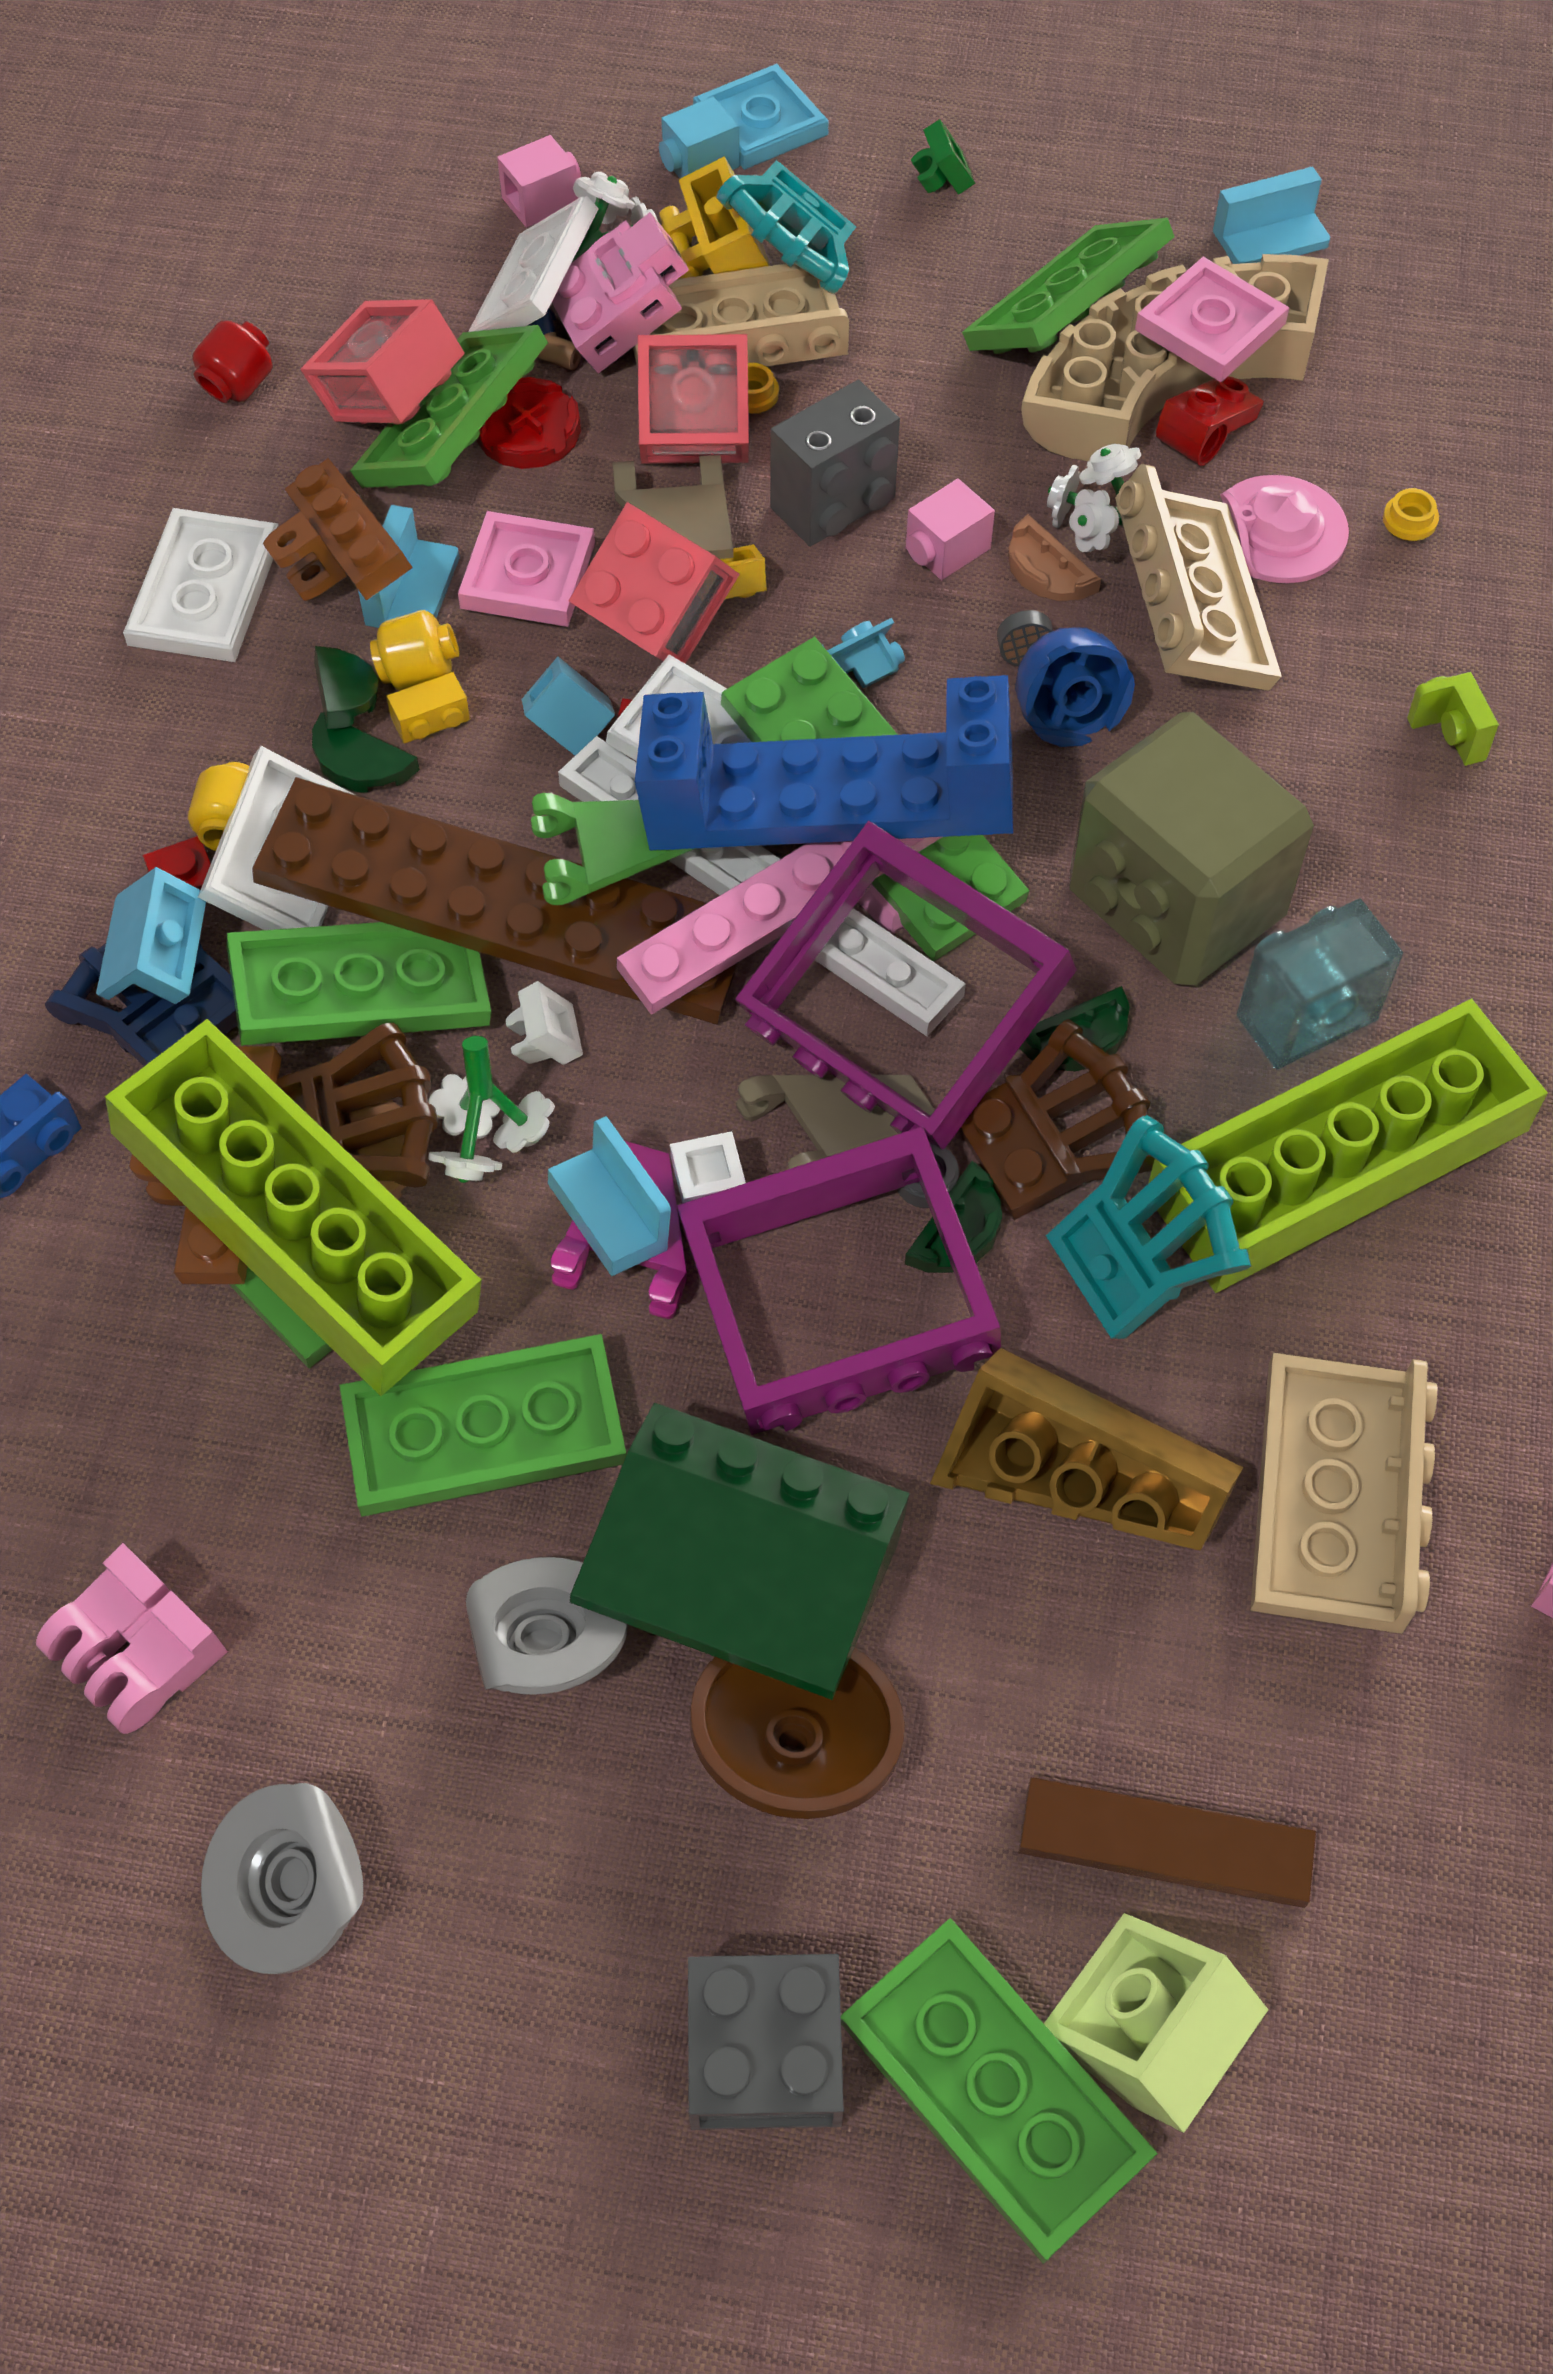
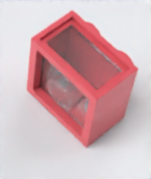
(383, 361)
(693, 398)
(653, 585)

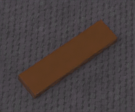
(1168, 1842)

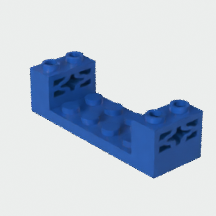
(829, 786)

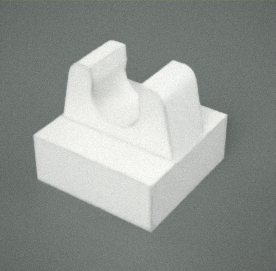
(548, 1026)
(706, 1165)

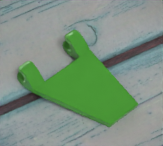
(609, 843)

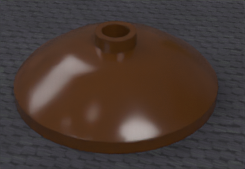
(843, 1743)

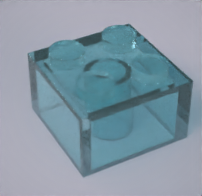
(1318, 982)

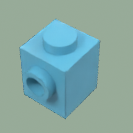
(699, 137)

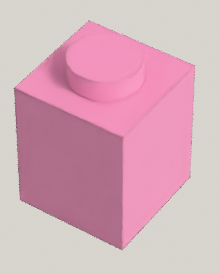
(538, 179)
(949, 529)

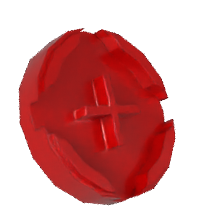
(532, 426)

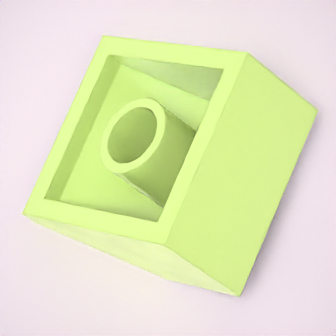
(1157, 2019)

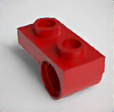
(1203, 416)

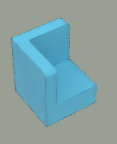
(567, 706)

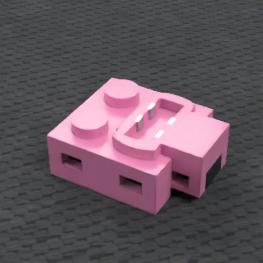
(620, 290)

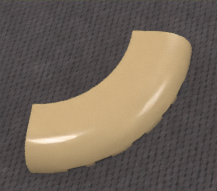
(1112, 380)

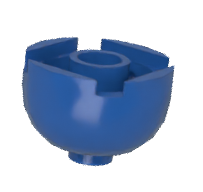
(1073, 686)

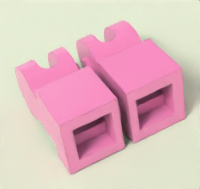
(165, 1637)

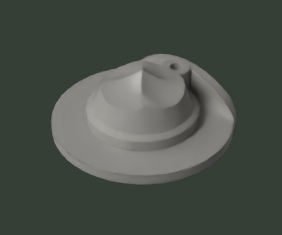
(531, 1634)
(281, 1879)

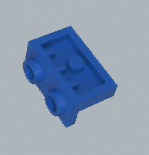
(31, 1130)

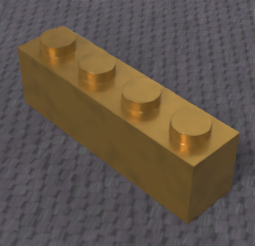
(1081, 1456)

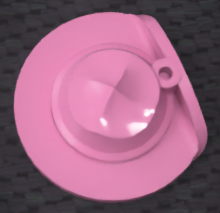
(1286, 527)

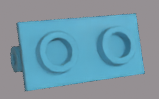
(868, 652)

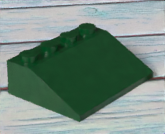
(741, 1550)

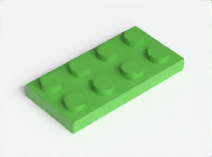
(1068, 286)
(452, 413)
(350, 982)
(483, 1425)
(997, 2089)

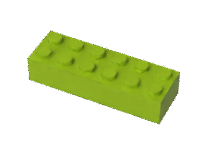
(1362, 1136)
(294, 1206)

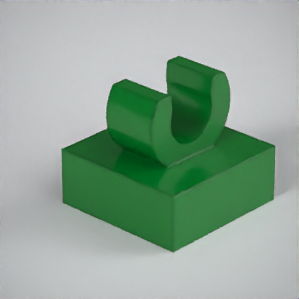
(942, 161)

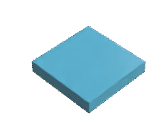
(770, 114)

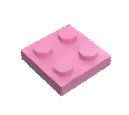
(1211, 319)
(526, 568)

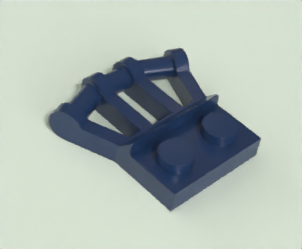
(148, 1021)

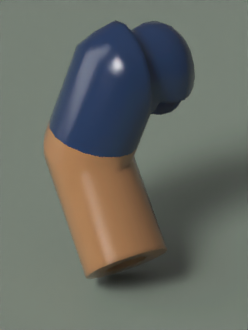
(558, 350)

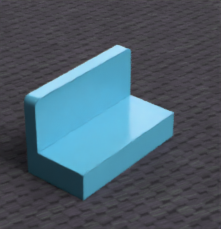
(1271, 217)
(422, 585)
(153, 938)
(613, 1201)

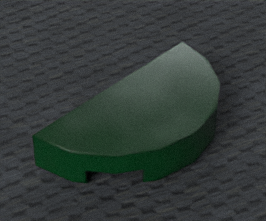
(345, 686)
(358, 759)
(1102, 1021)
(978, 1214)

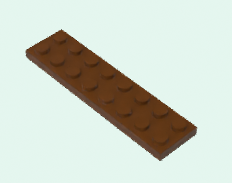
(466, 891)

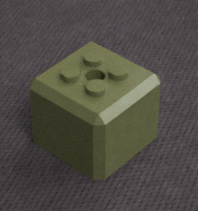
(1188, 848)

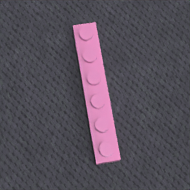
(731, 925)

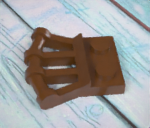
(326, 1102)
(1020, 1143)

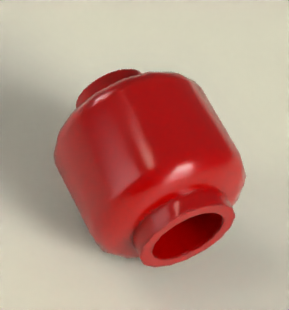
(232, 361)

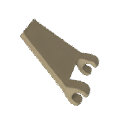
(691, 511)
(824, 1111)

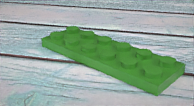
(814, 698)

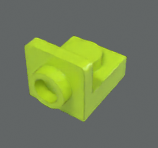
(1460, 710)

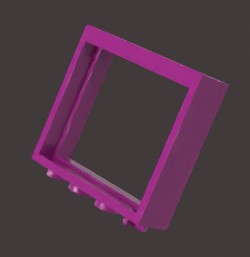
(821, 917)
(812, 1191)

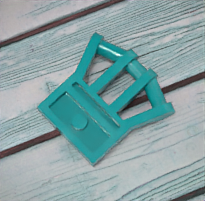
(792, 221)
(1110, 1250)

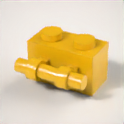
(721, 233)

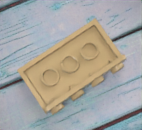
(775, 305)
(1196, 585)
(1344, 1493)

